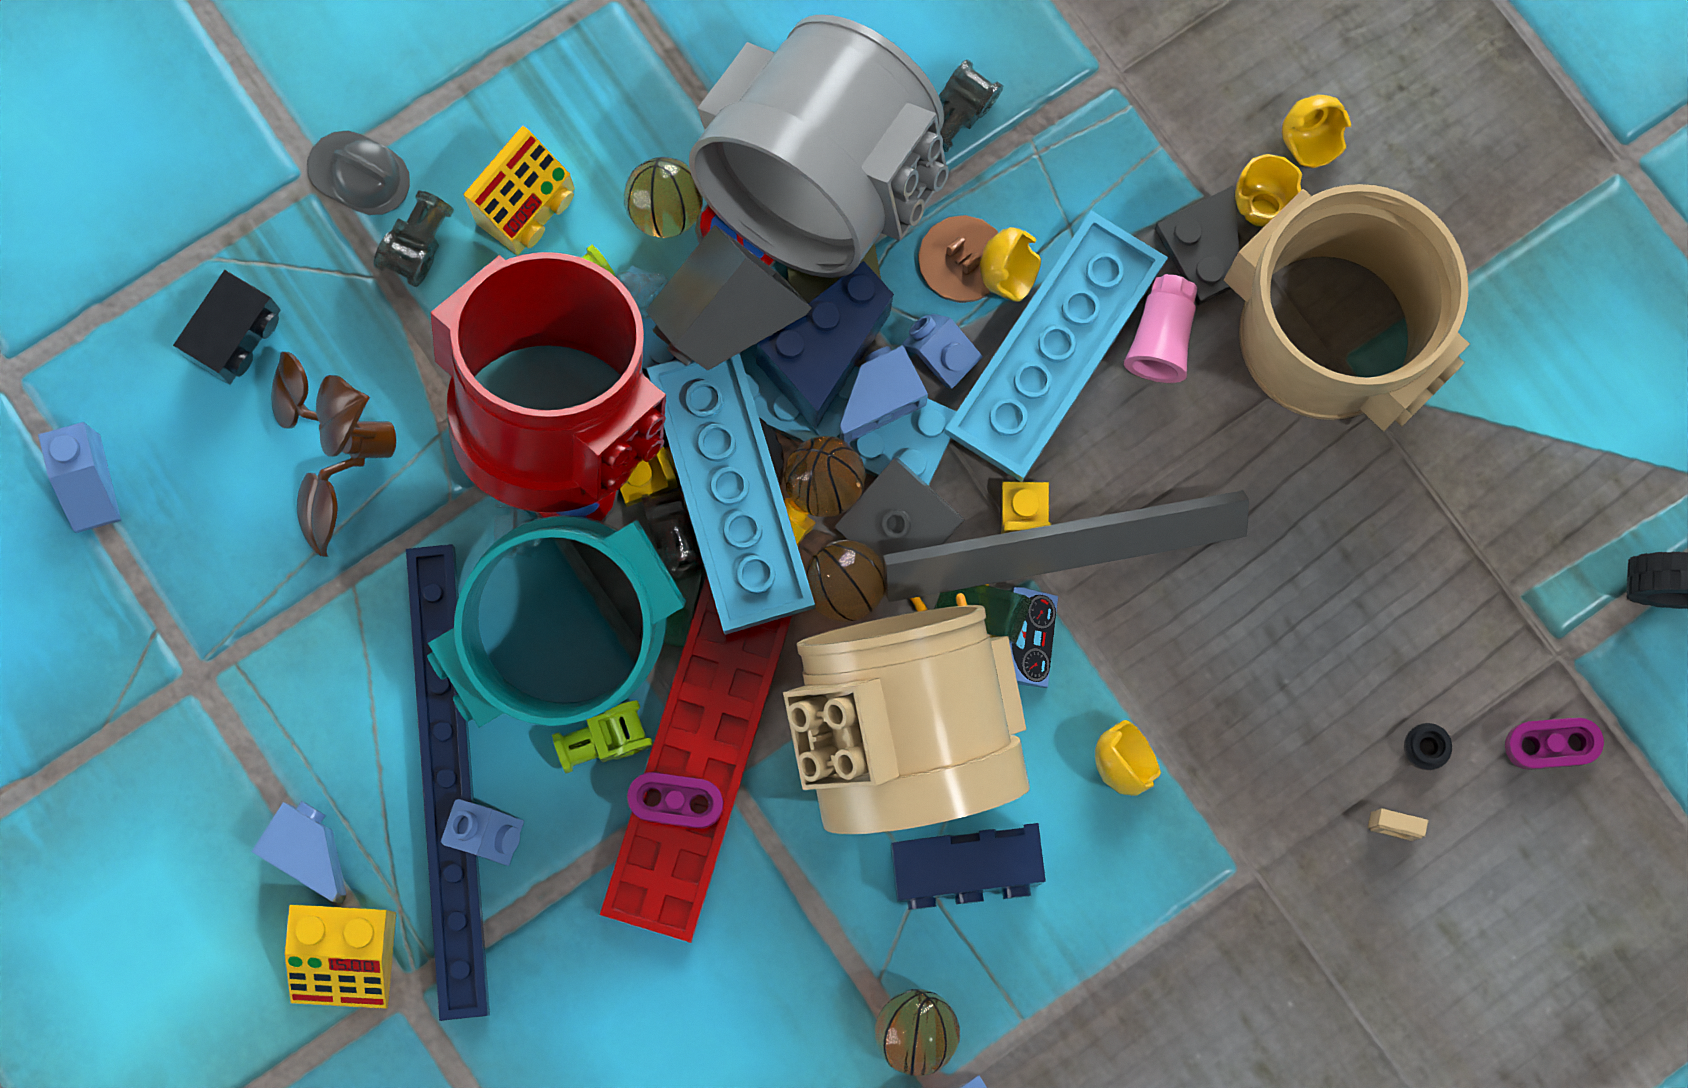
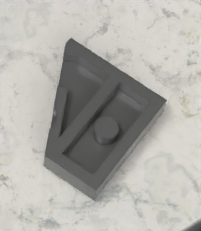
(1204, 242)

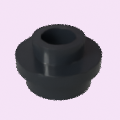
(1440, 740)

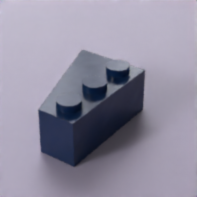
(822, 348)
(968, 866)

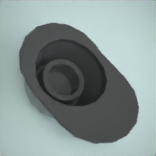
(358, 172)

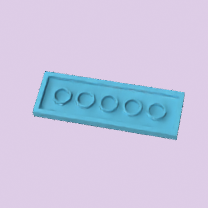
(1055, 346)
(732, 493)

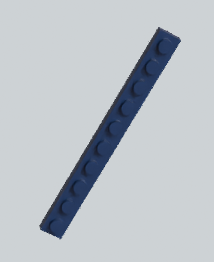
(445, 778)

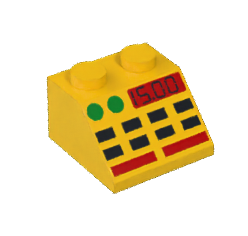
(520, 192)
(339, 955)

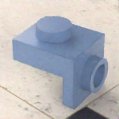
(942, 348)
(482, 832)

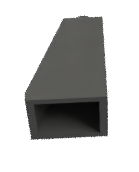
(722, 303)

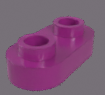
(1552, 743)
(675, 801)

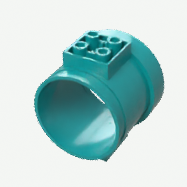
(482, 689)

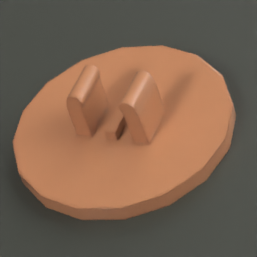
(952, 258)

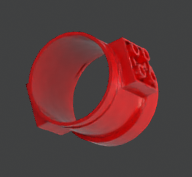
(547, 456)

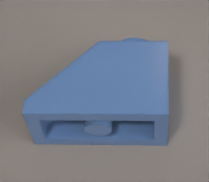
(882, 393)
(80, 476)
(303, 849)

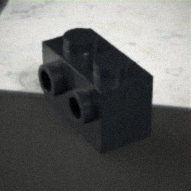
(228, 327)

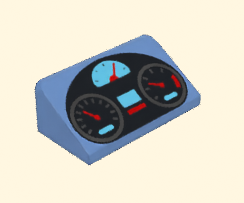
(1034, 645)

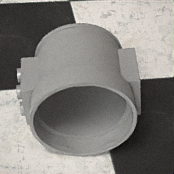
(820, 145)

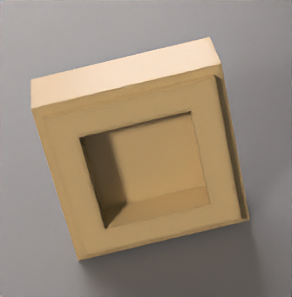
(1397, 824)

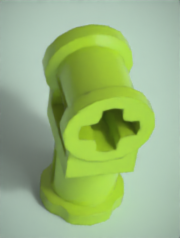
(604, 736)

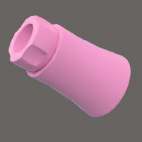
(1164, 331)

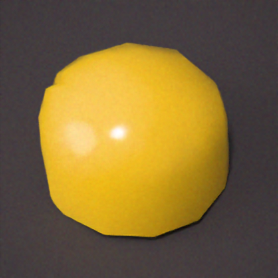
(1316, 130)
(1266, 188)
(1010, 264)
(1126, 759)

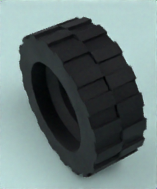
(1659, 579)

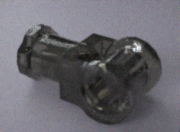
(965, 100)
(412, 244)
(672, 528)

